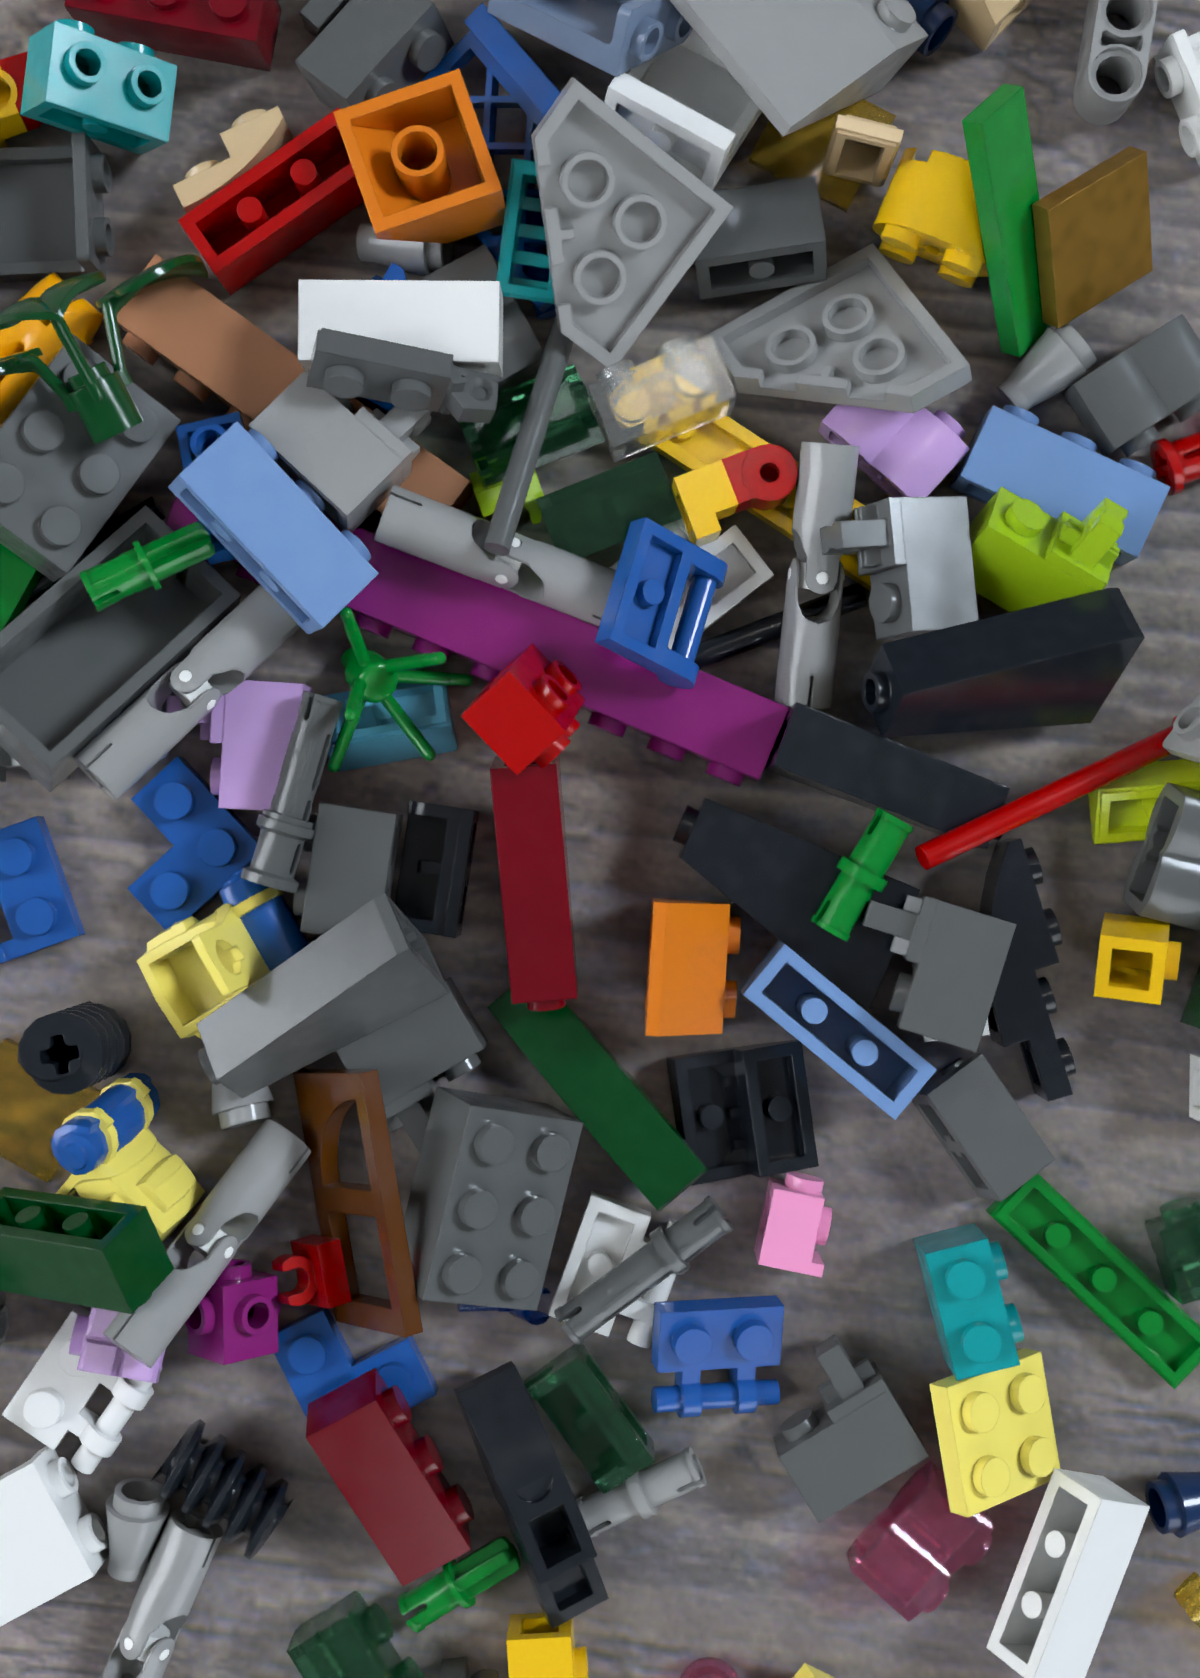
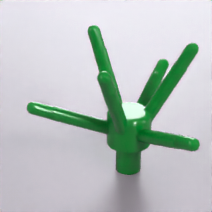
(375, 680)

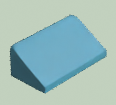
(381, 739)

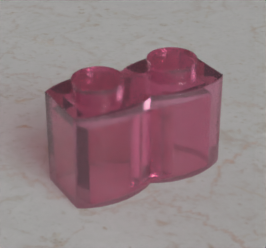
(918, 1545)

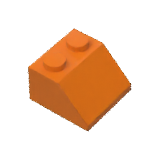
(423, 162)
(688, 967)

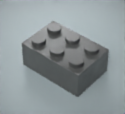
(60, 483)
(488, 1198)

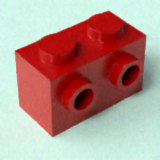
(527, 710)

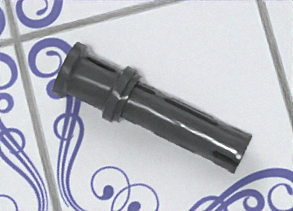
(286, 822)

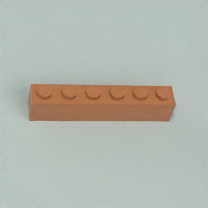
(242, 366)

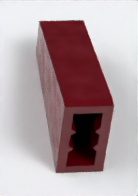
(535, 884)

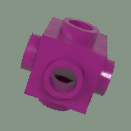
(236, 1316)

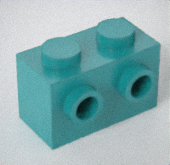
(98, 87)
(967, 1300)

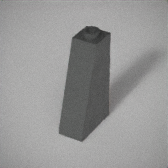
(321, 999)

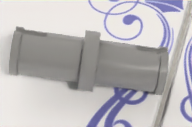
(642, 1492)

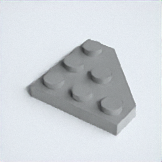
(615, 221)
(844, 342)

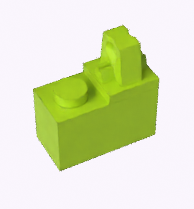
(1035, 559)

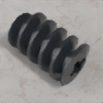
(75, 1047)
(224, 1488)

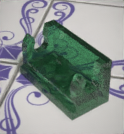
(568, 431)
(600, 508)
(592, 1417)

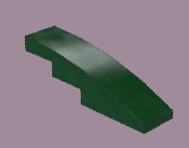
(603, 1098)

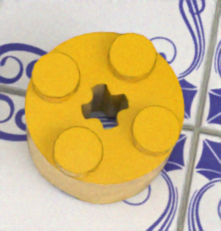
(933, 216)

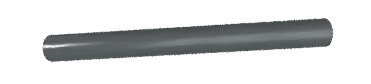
(528, 443)

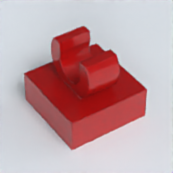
(318, 1270)

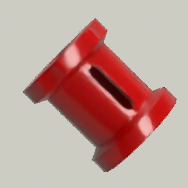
(1176, 461)

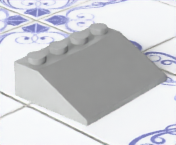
(806, 54)

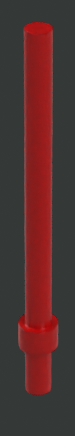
(1042, 800)

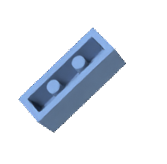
(1058, 474)
(274, 527)
(837, 1029)

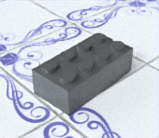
(79, 668)

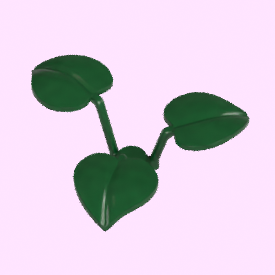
(97, 393)

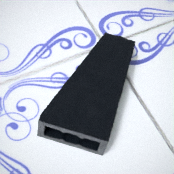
(1005, 670)
(879, 772)
(782, 886)

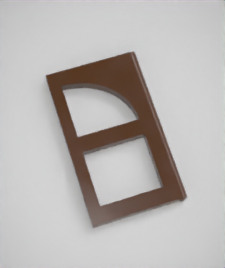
(323, 1103)

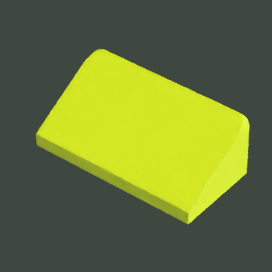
(1124, 807)

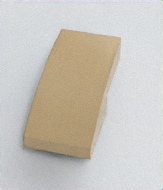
(248, 142)

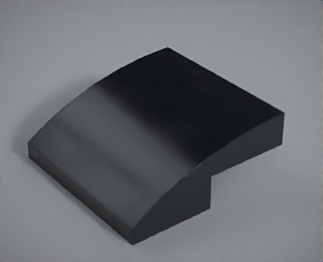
(745, 1109)

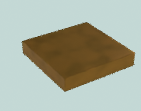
(1093, 236)

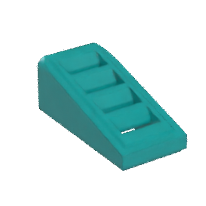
(521, 174)

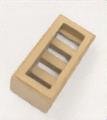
(862, 150)

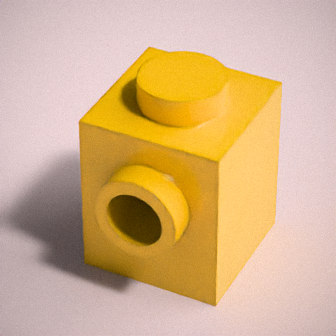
(1135, 958)
(543, 1652)

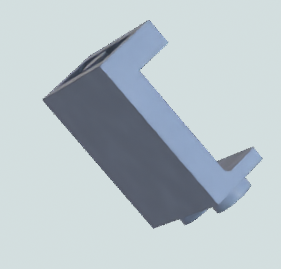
(600, 32)

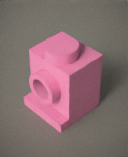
(792, 1224)

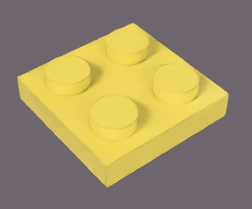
(995, 1434)

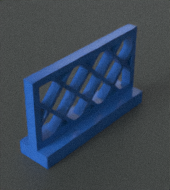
(529, 90)

